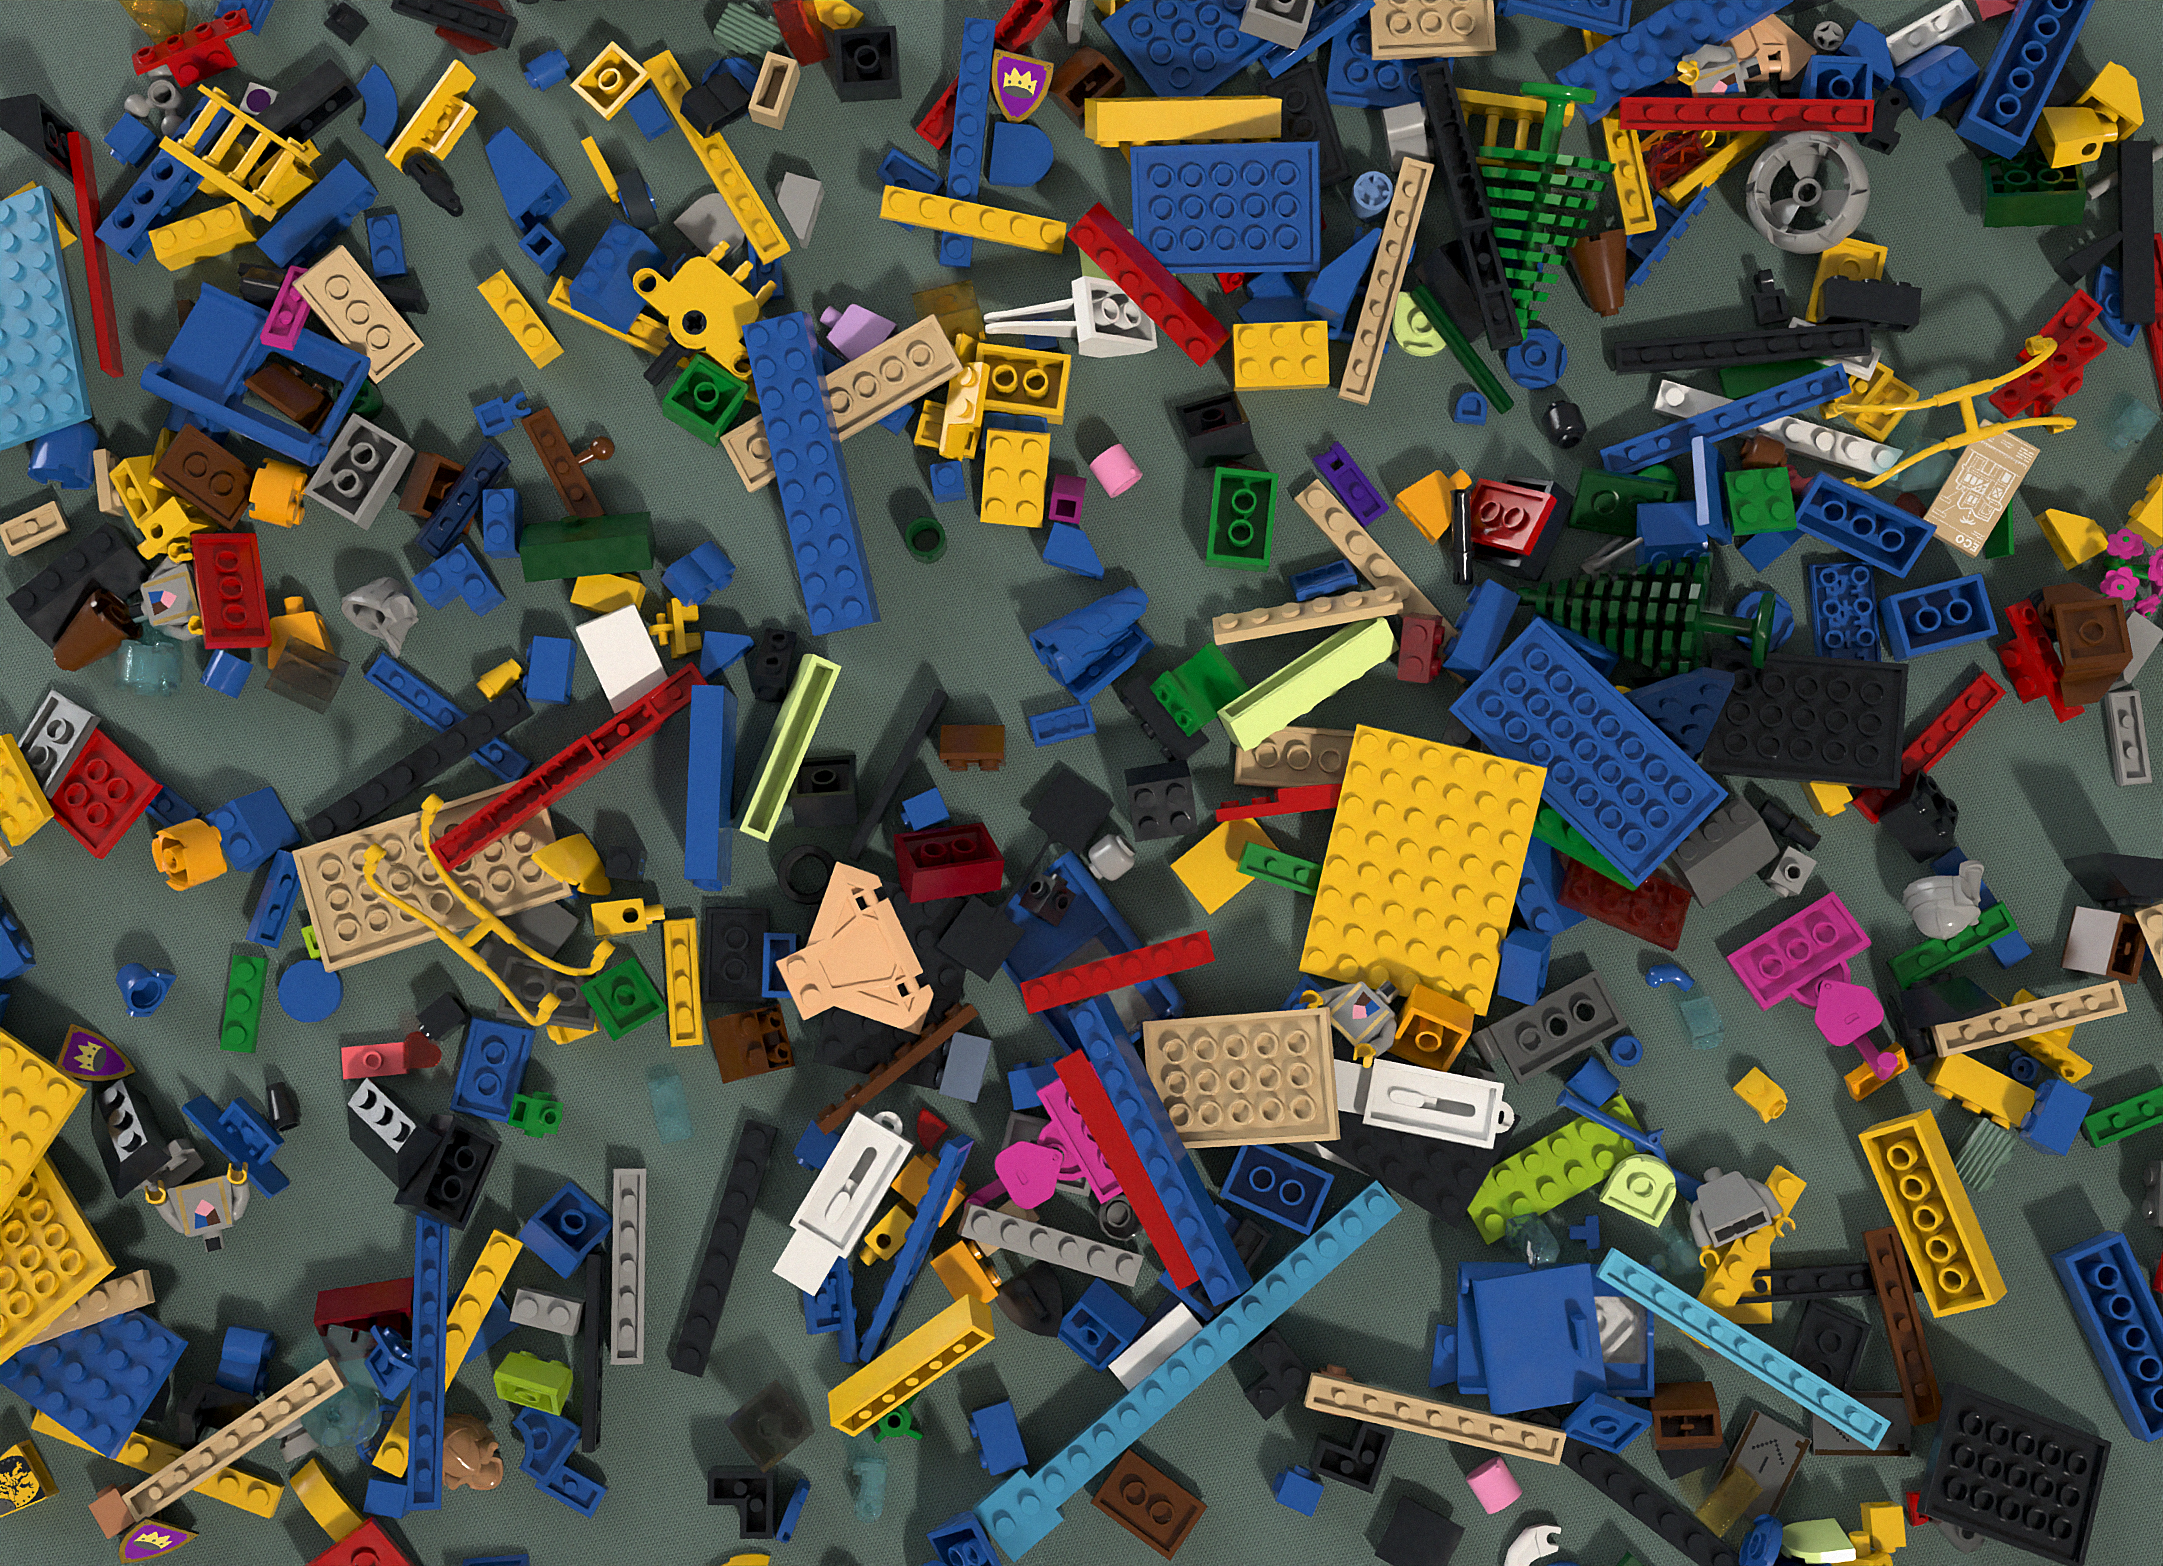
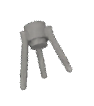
(1599, 563)

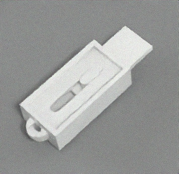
(1423, 1101)
(843, 1198)

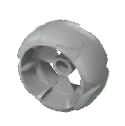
(1803, 153)

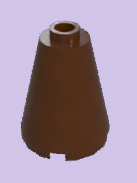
(1601, 269)
(95, 632)

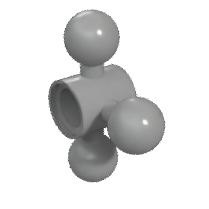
(139, 106)

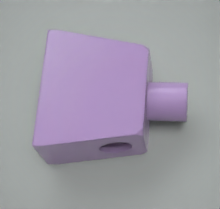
(856, 331)

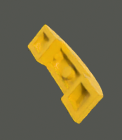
(325, 1501)

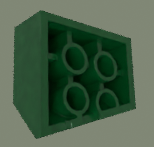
(2030, 192)

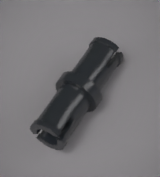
(1789, 825)

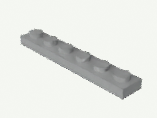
(1050, 1244)
(628, 1266)

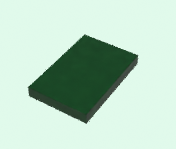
(1609, 500)

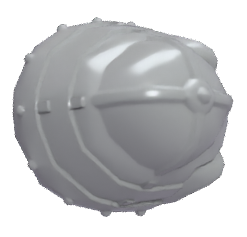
(383, 610)
(1946, 903)

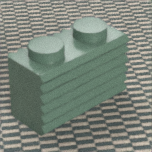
(748, 33)
(1980, 1154)

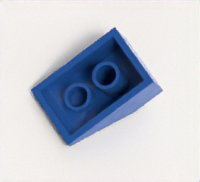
(1337, 283)
(962, 1542)

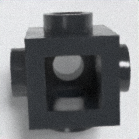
(1047, 898)

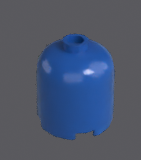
(65, 456)

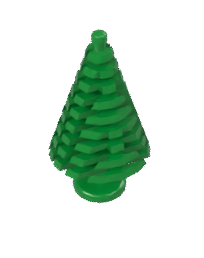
(1543, 179)

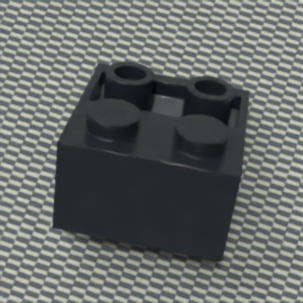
(1920, 816)

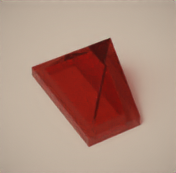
(1673, 158)

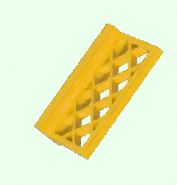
(1711, 169)

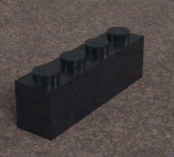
(304, 108)

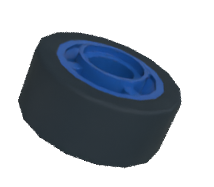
(637, 199)

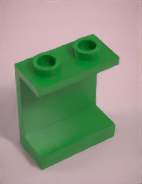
(1199, 688)

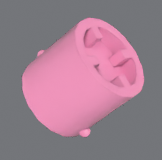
(1115, 470)
(1494, 1485)

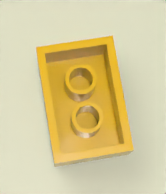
(1280, 356)
(1025, 381)

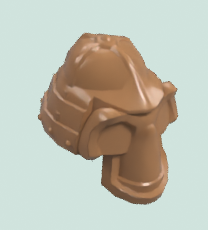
(470, 1454)

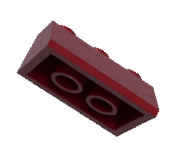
(948, 862)
(367, 1305)

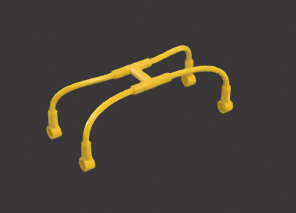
(2054, 424)
(489, 921)

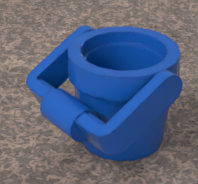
(143, 988)

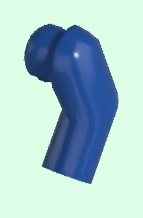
(1668, 973)

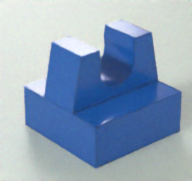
(1587, 1231)

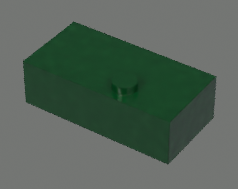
(587, 546)

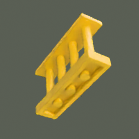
(1499, 106)
(209, 165)

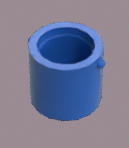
(226, 673)
(1591, 1082)

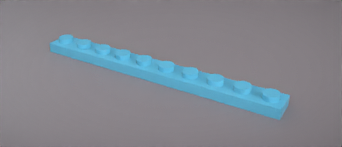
(1743, 1349)

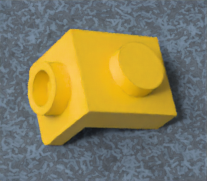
(1761, 1095)

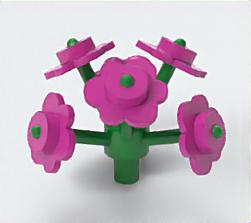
(2123, 576)

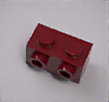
(1420, 647)

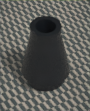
(282, 1109)

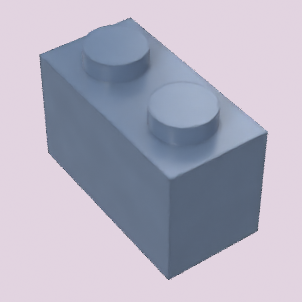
(964, 1066)

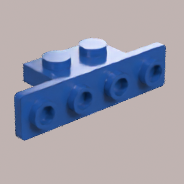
(1652, 245)
(242, 1138)
(834, 1311)

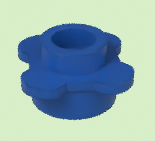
(2029, 1066)

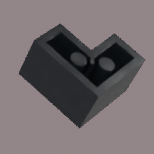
(1283, 1376)
(1353, 1462)
(752, 1491)

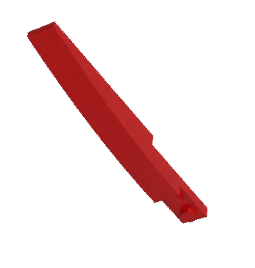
(1013, 34)
(568, 769)
(1286, 801)

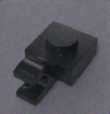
(1769, 304)

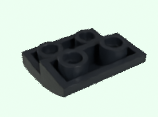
(1419, 1537)

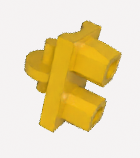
(680, 642)

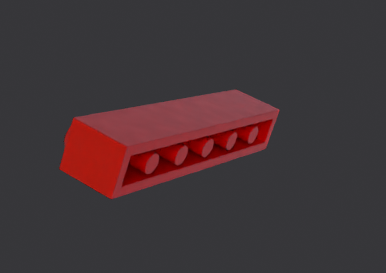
(1149, 284)
(1117, 971)

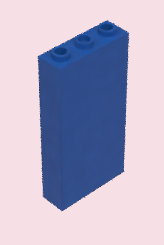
(710, 787)

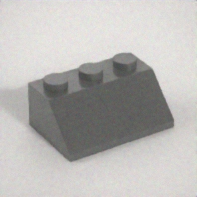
(1723, 852)

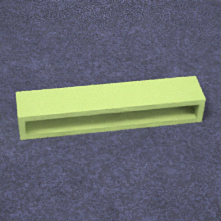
(1307, 681)
(786, 747)

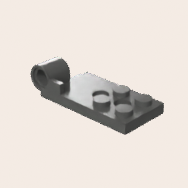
(1526, 1037)

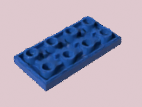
(1844, 610)

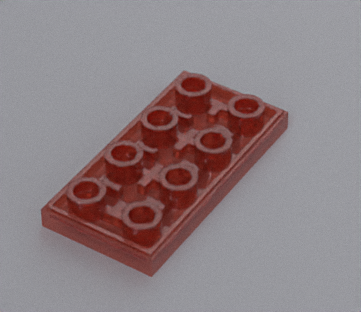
(1650, 912)

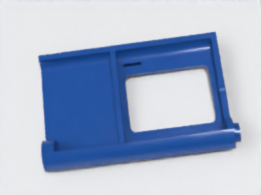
(223, 349)

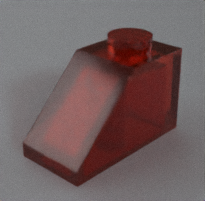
(801, 30)

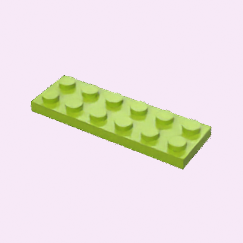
(1551, 1170)

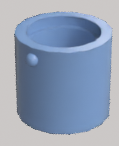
(1371, 196)

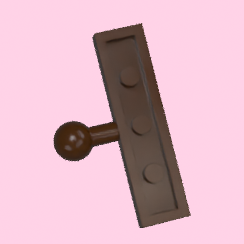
(564, 466)

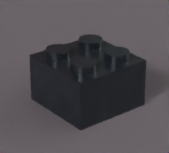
(868, 63)
(1161, 800)

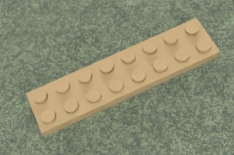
(860, 393)

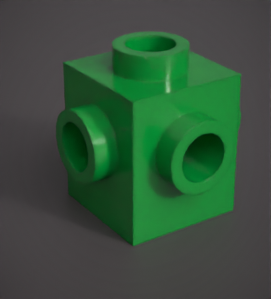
(536, 1113)

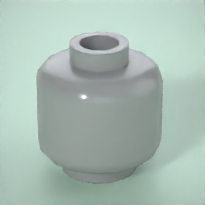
(1111, 857)

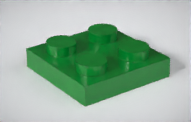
(1759, 501)
(623, 998)

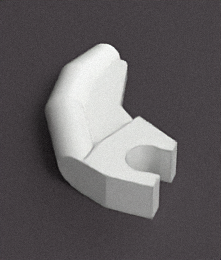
(1531, 1545)

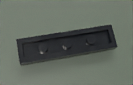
(461, 18)

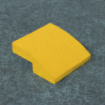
(1880, 389)

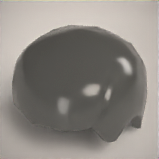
(1119, 1219)

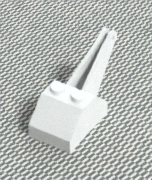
(1104, 322)

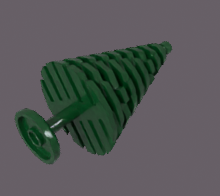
(1683, 624)

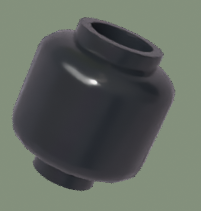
(1564, 424)

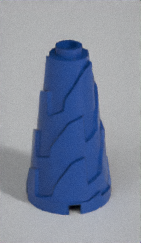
(1085, 633)

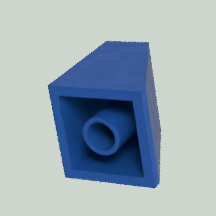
(525, 180)

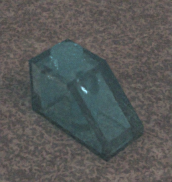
(1925, 473)

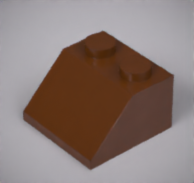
(291, 395)
(429, 484)

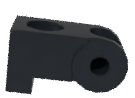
(1885, 117)

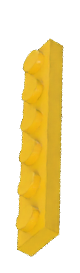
(972, 220)
(1746, 1252)

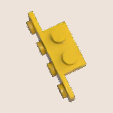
(438, 120)
(964, 399)
(2052, 1046)

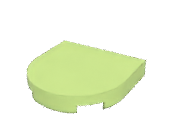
(1414, 329)
(1641, 1187)
(1817, 1542)

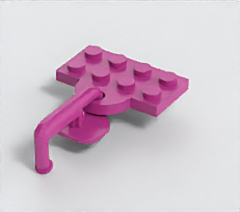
(1811, 952)
(1032, 1169)

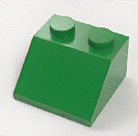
(705, 400)

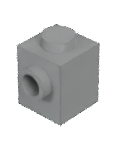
(1789, 872)

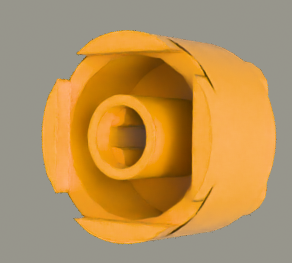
(279, 493)
(189, 854)

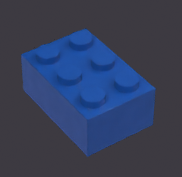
(1938, 617)
(1276, 1186)

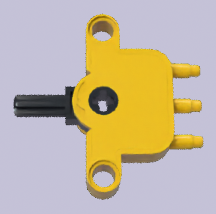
(710, 297)

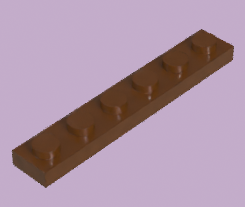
(884, 1075)
(1902, 1324)

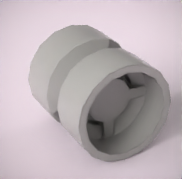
(295, 1441)

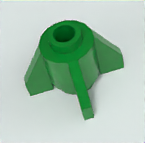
(898, 1429)

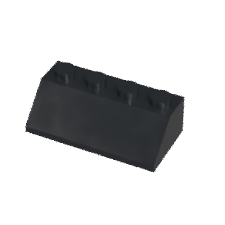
(60, 590)

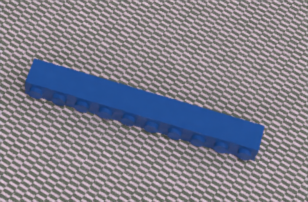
(1160, 1149)

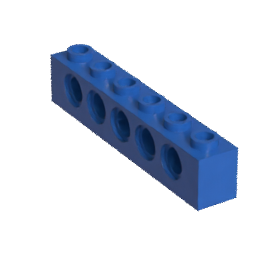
(159, 191)

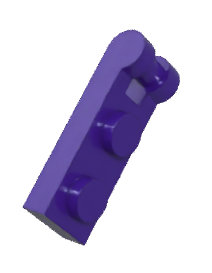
(1351, 485)

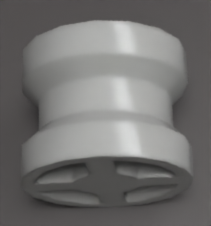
(1831, 35)

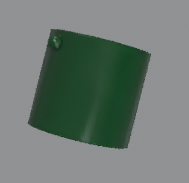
(367, 402)
(926, 540)

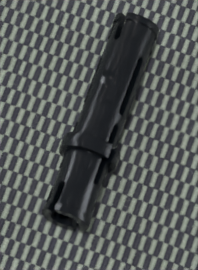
(1461, 537)

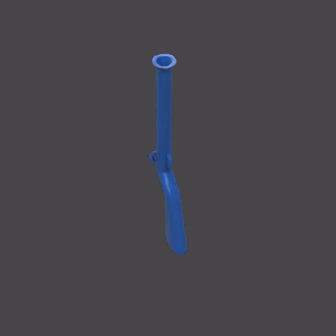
(1649, 1141)

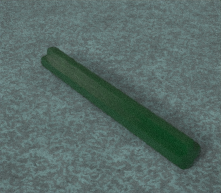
(1462, 348)

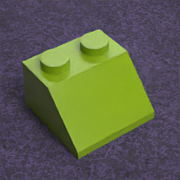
(533, 1382)

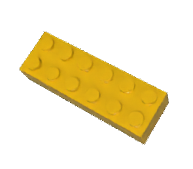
(1182, 118)
(1933, 1214)

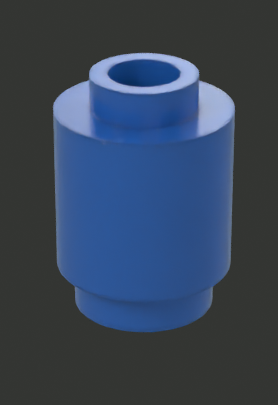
(546, 70)

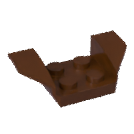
(2090, 640)

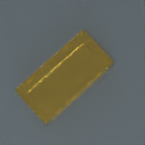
(1728, 1501)

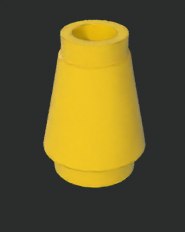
(499, 679)

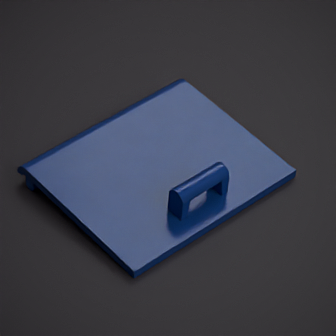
(1539, 1338)

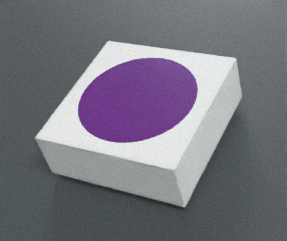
(257, 99)

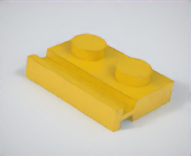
(931, 426)

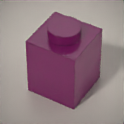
(1067, 498)

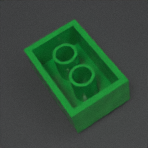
(1241, 519)

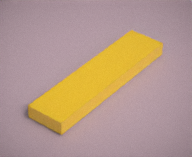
(683, 982)

